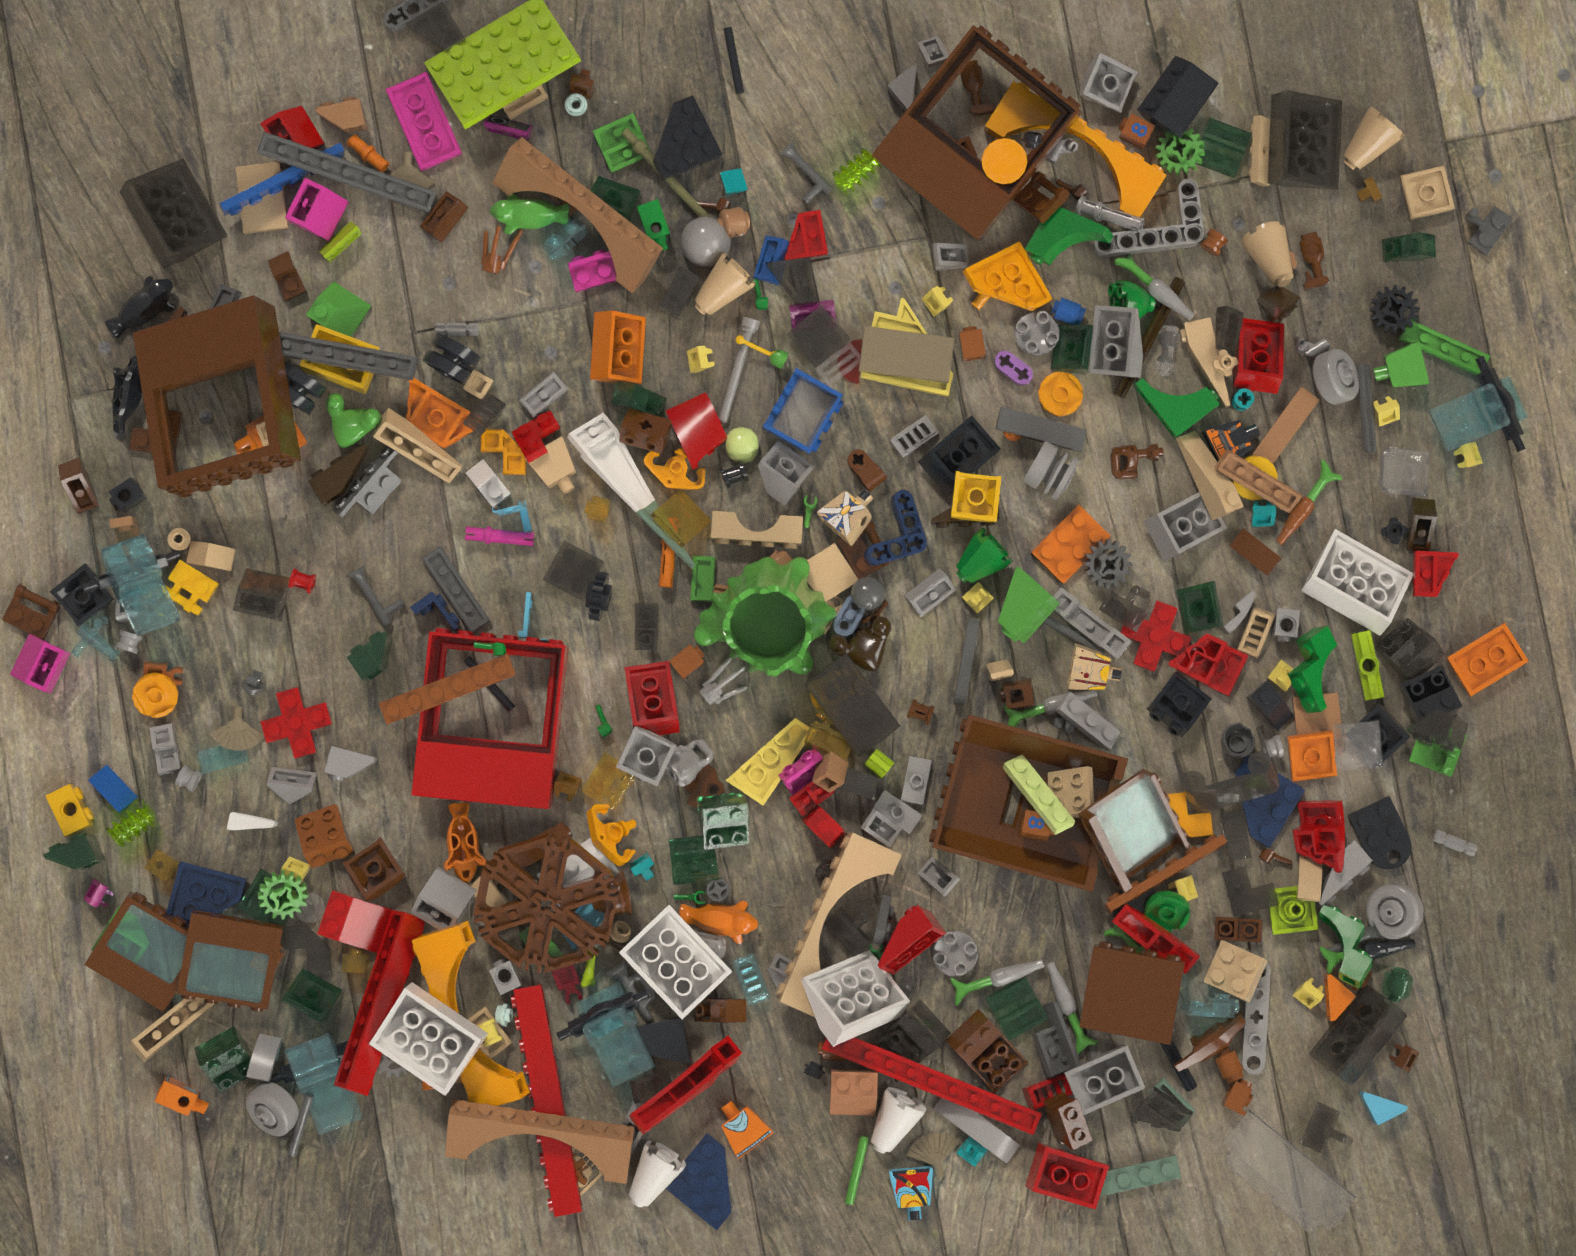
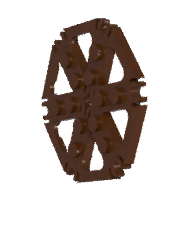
(542, 919)

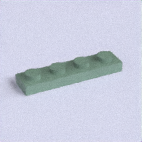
(1141, 1175)

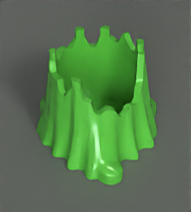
(767, 617)

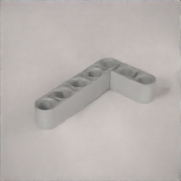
(1158, 233)

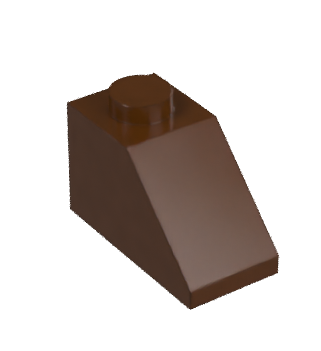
(78, 485)

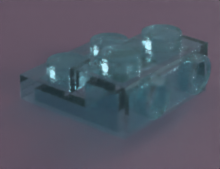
(1217, 1006)

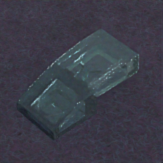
(220, 758)

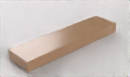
(1286, 425)
(1258, 481)

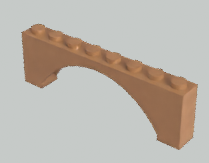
(630, 248)
(602, 1142)

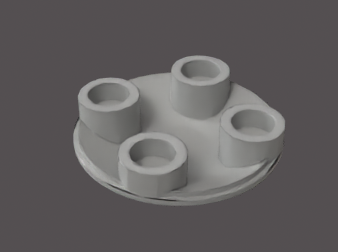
(1036, 333)
(955, 953)

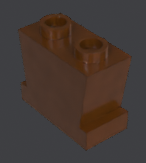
(1067, 1121)

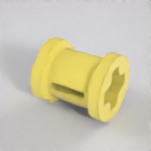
(493, 1035)

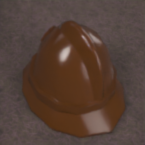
(623, 903)

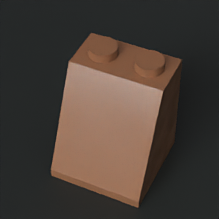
(853, 1091)

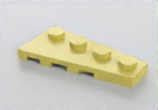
(760, 773)

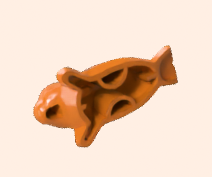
(462, 844)
(721, 919)

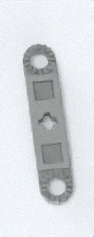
(1255, 1034)

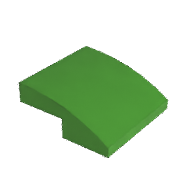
(614, 146)

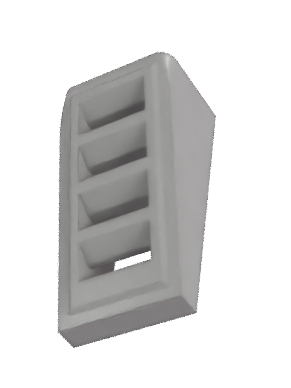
(898, 446)

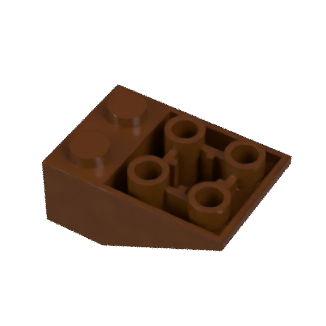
(986, 1051)

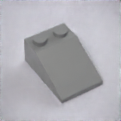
(1116, 342)
(1182, 526)
(1104, 1079)

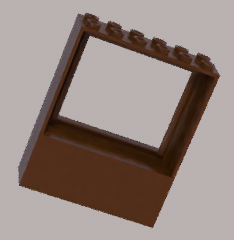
(943, 167)
(203, 349)

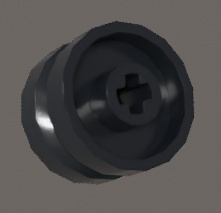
(450, 361)
(299, 386)

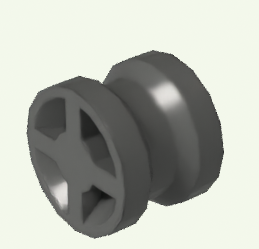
(717, 888)

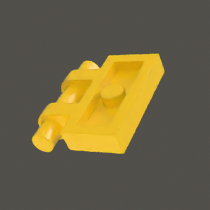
(194, 582)

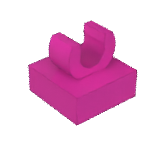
(96, 892)

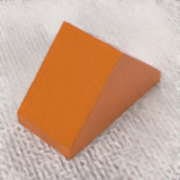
(1336, 997)

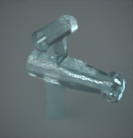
(91, 637)

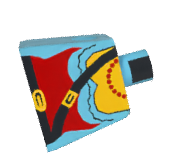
(912, 1189)

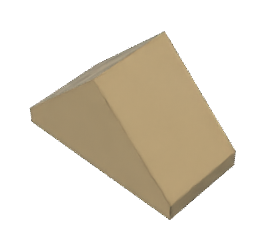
(211, 555)

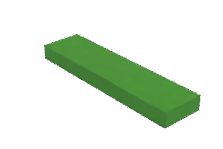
(1443, 347)

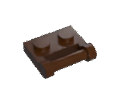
(1037, 203)
(855, 553)
(27, 618)

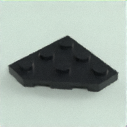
(685, 141)

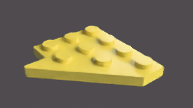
(907, 322)

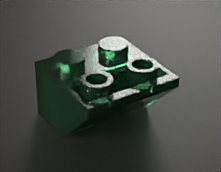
(372, 657)
(723, 820)
(78, 854)
(224, 1059)

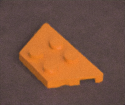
(436, 415)

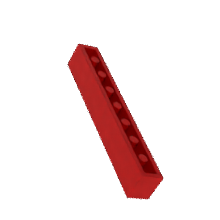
(381, 993)

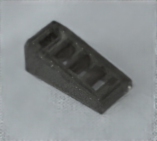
(1235, 321)
(485, 412)

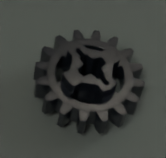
(1404, 305)
(598, 596)

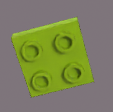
(1292, 914)

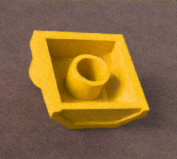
(976, 497)

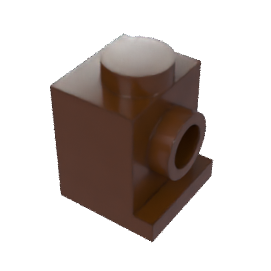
(1026, 698)

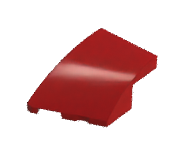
(697, 427)
(1211, 663)
(1321, 832)

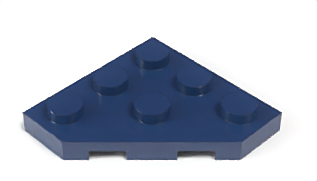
(1269, 813)
(203, 891)
(704, 1182)

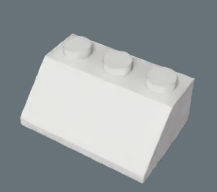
(578, 870)

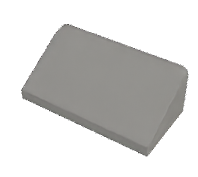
(930, 592)

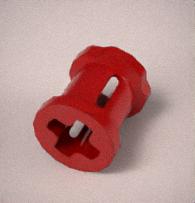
(302, 581)

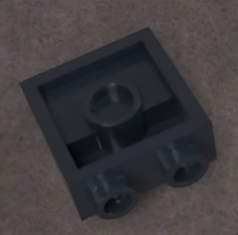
(1178, 704)

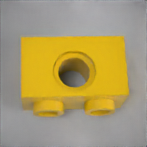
(59, 802)

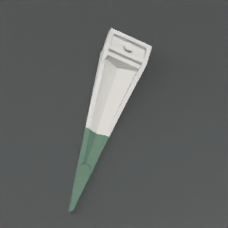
(611, 460)

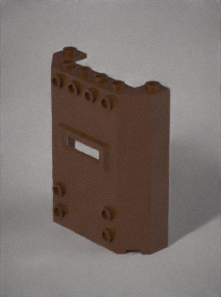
(980, 791)

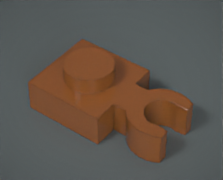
(161, 667)

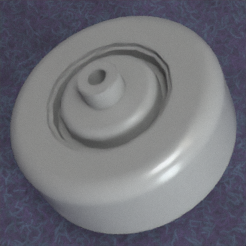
(1336, 376)
(1395, 910)
(272, 1108)

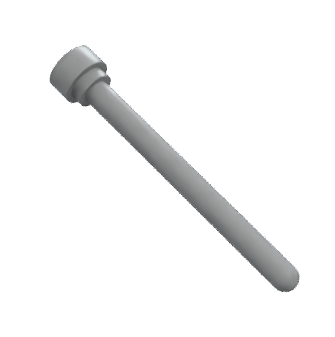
(749, 327)

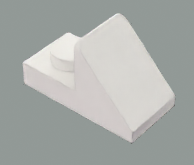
(488, 483)

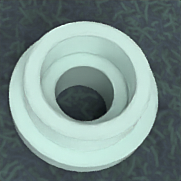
(575, 98)
(504, 1014)

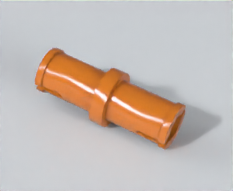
(368, 153)

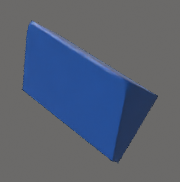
(773, 250)
(113, 789)

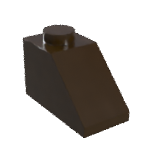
(1421, 524)

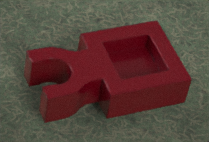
(566, 979)

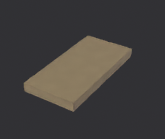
(906, 354)

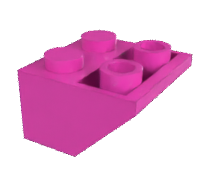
(316, 209)
(40, 664)

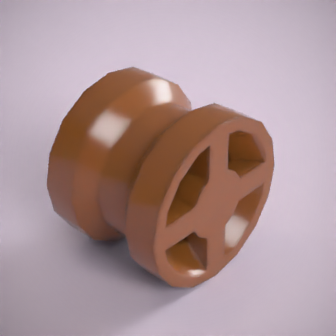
(1213, 242)

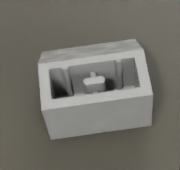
(443, 900)

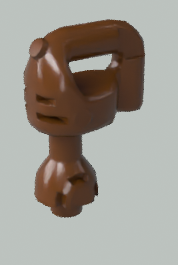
(1131, 457)

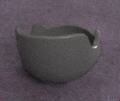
(868, 593)
(1237, 740)

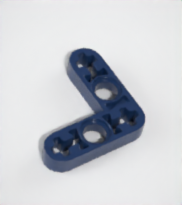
(907, 534)

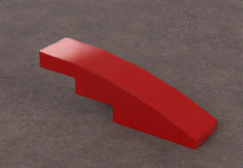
(1154, 936)

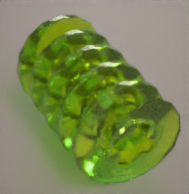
(855, 170)
(132, 825)

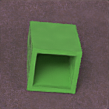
(1025, 607)

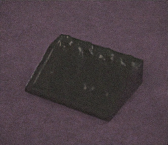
(1304, 140)
(172, 212)

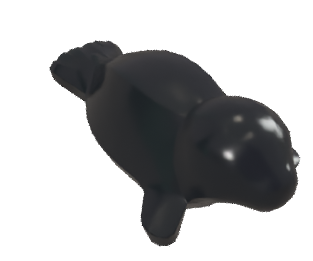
(142, 306)
(126, 394)

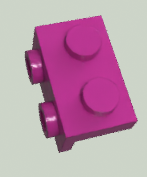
(801, 772)

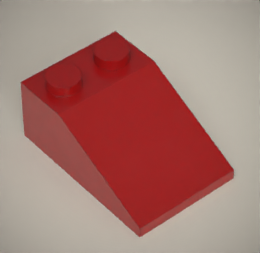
(1259, 356)
(652, 697)
(354, 921)
(910, 938)
(1066, 1176)

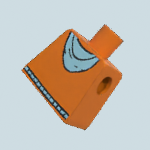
(172, 1090)
(743, 1128)

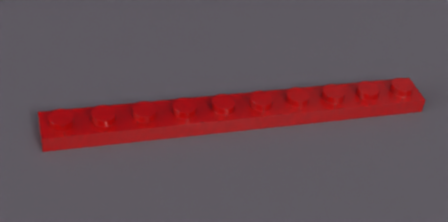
(936, 1083)

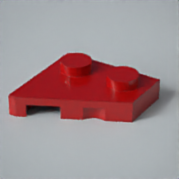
(807, 237)
(1430, 571)

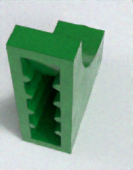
(1062, 231)
(1178, 411)

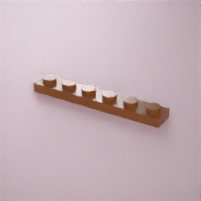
(447, 689)
(1172, 868)

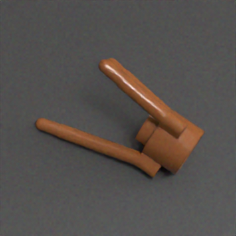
(492, 262)

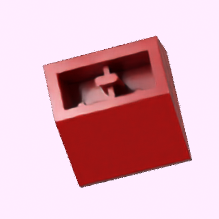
(294, 126)

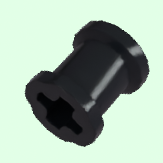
(736, 478)

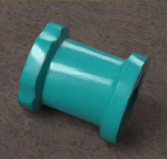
(1247, 394)

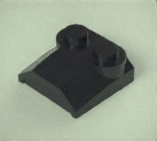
(78, 604)
(1391, 731)

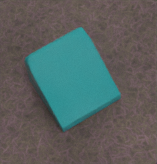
(733, 181)

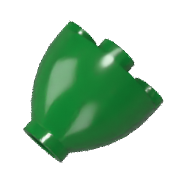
(1130, 295)

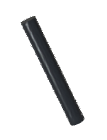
(733, 59)
(494, 689)

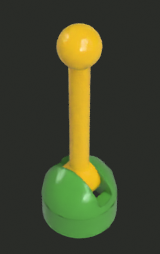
(777, 357)

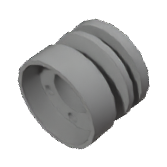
(1051, 470)

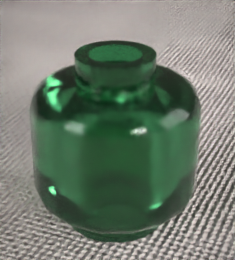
(1397, 984)

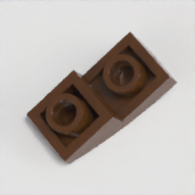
(1255, 552)
(1238, 929)

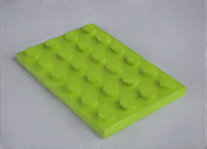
(502, 62)

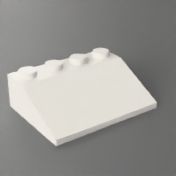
(1358, 582)
(675, 961)
(853, 997)
(428, 1038)

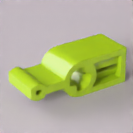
(879, 763)

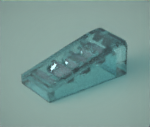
(752, 1000)

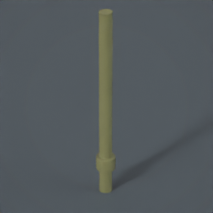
(640, 147)

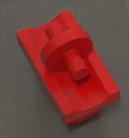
(809, 797)

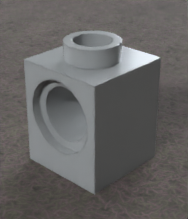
(1285, 614)
(513, 983)

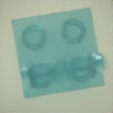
(574, 229)

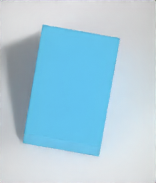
(1381, 1108)

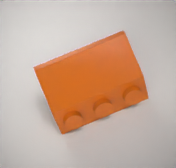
(617, 347)

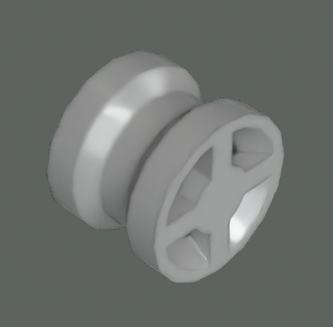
(128, 641)
(1276, 746)
(188, 778)

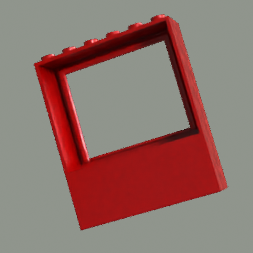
(484, 767)

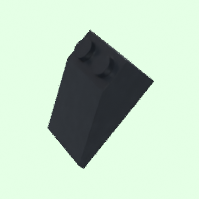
(960, 451)

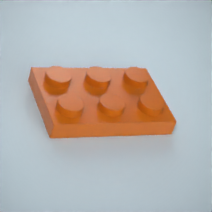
(1066, 545)
(1487, 659)

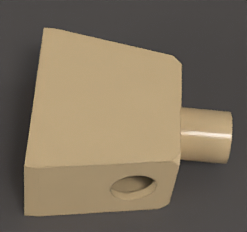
(555, 466)

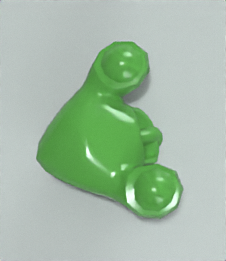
(351, 424)

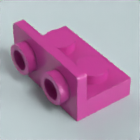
(592, 271)

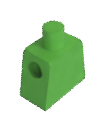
(1403, 367)

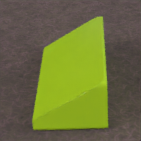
(340, 241)

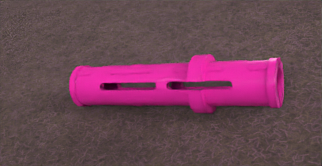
(499, 536)

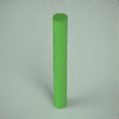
(856, 1171)

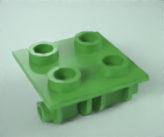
(1435, 758)

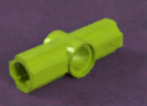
(1364, 650)

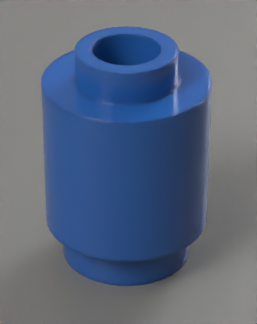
(1068, 311)

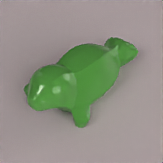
(528, 213)

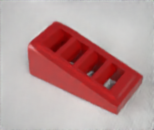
(1028, 1091)

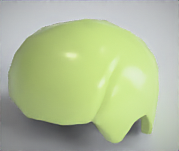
(742, 445)

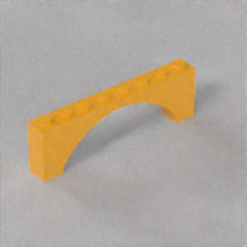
(1025, 111)
(440, 960)

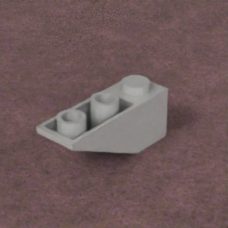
(1355, 863)

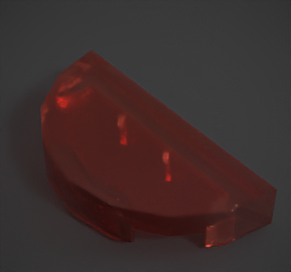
(853, 375)

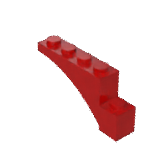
(687, 1085)

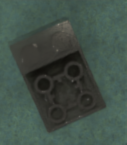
(914, 1034)

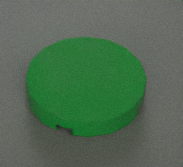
(1168, 910)

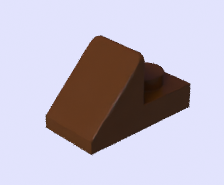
(287, 276)

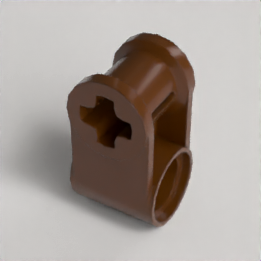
(869, 473)

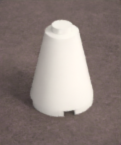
(895, 1119)
(655, 1171)

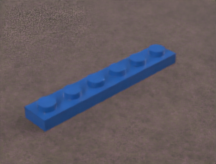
(271, 185)

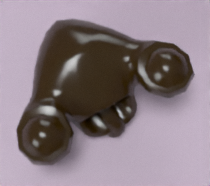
(865, 647)

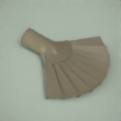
(410, 173)
(237, 734)
(933, 1149)

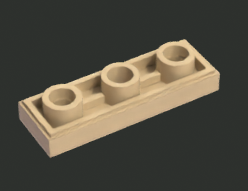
(1260, 150)

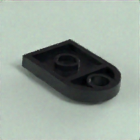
(1381, 831)

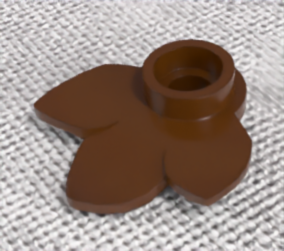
(700, 786)

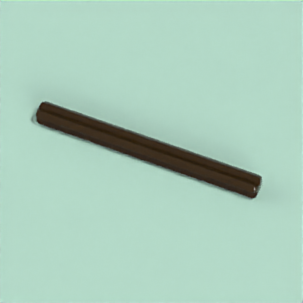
(1150, 336)

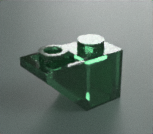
(1409, 247)
(638, 398)

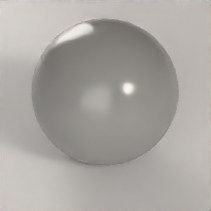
(704, 241)

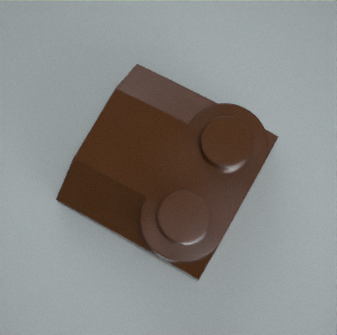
(375, 870)

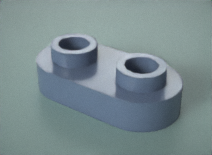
(848, 615)

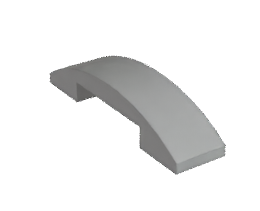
(1090, 624)
(978, 1129)

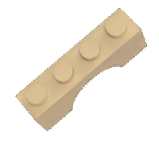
(728, 528)

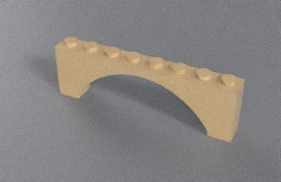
(856, 862)

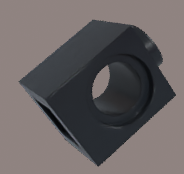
(137, 495)

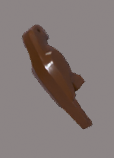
(1212, 1041)

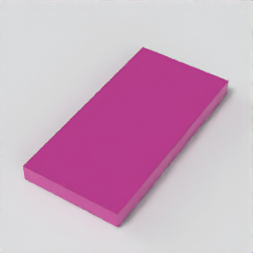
(423, 121)

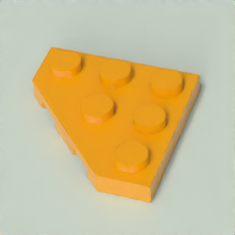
(1009, 278)

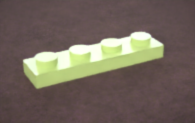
(1038, 794)

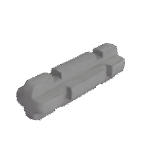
(457, 329)
(1454, 843)

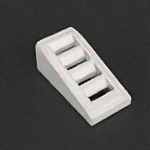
(242, 821)

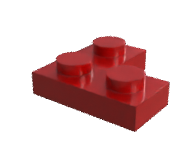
(530, 435)

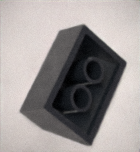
(1177, 96)

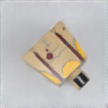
(1090, 669)

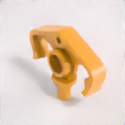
(674, 472)
(607, 835)

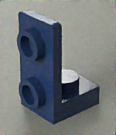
(425, 605)

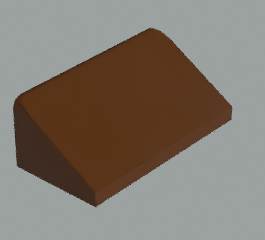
(444, 216)

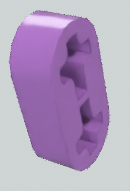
(1016, 363)

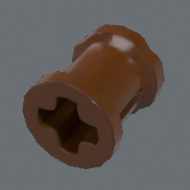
(924, 714)

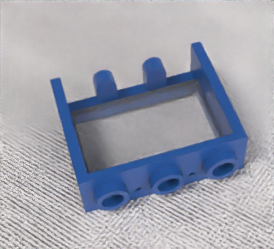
(803, 412)

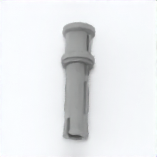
(1099, 212)

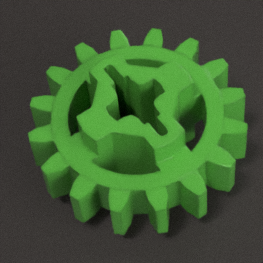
(1170, 153)
(288, 902)

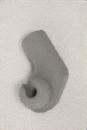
(1064, 146)
(1311, 350)

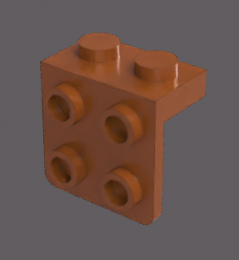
(323, 836)

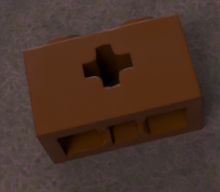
(645, 431)

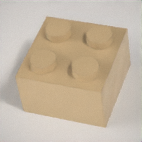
(1235, 971)

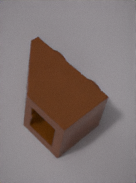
(721, 1010)

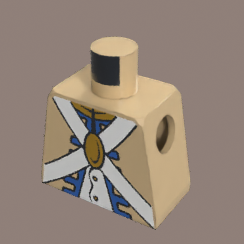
(847, 515)

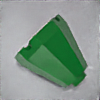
(982, 558)

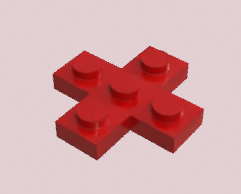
(1157, 637)
(296, 722)

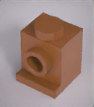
(1238, 1096)

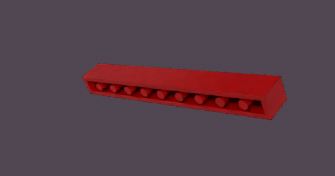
(547, 1097)

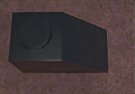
(1270, 705)

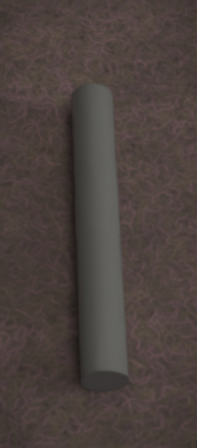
(1069, 633)
(300, 1125)

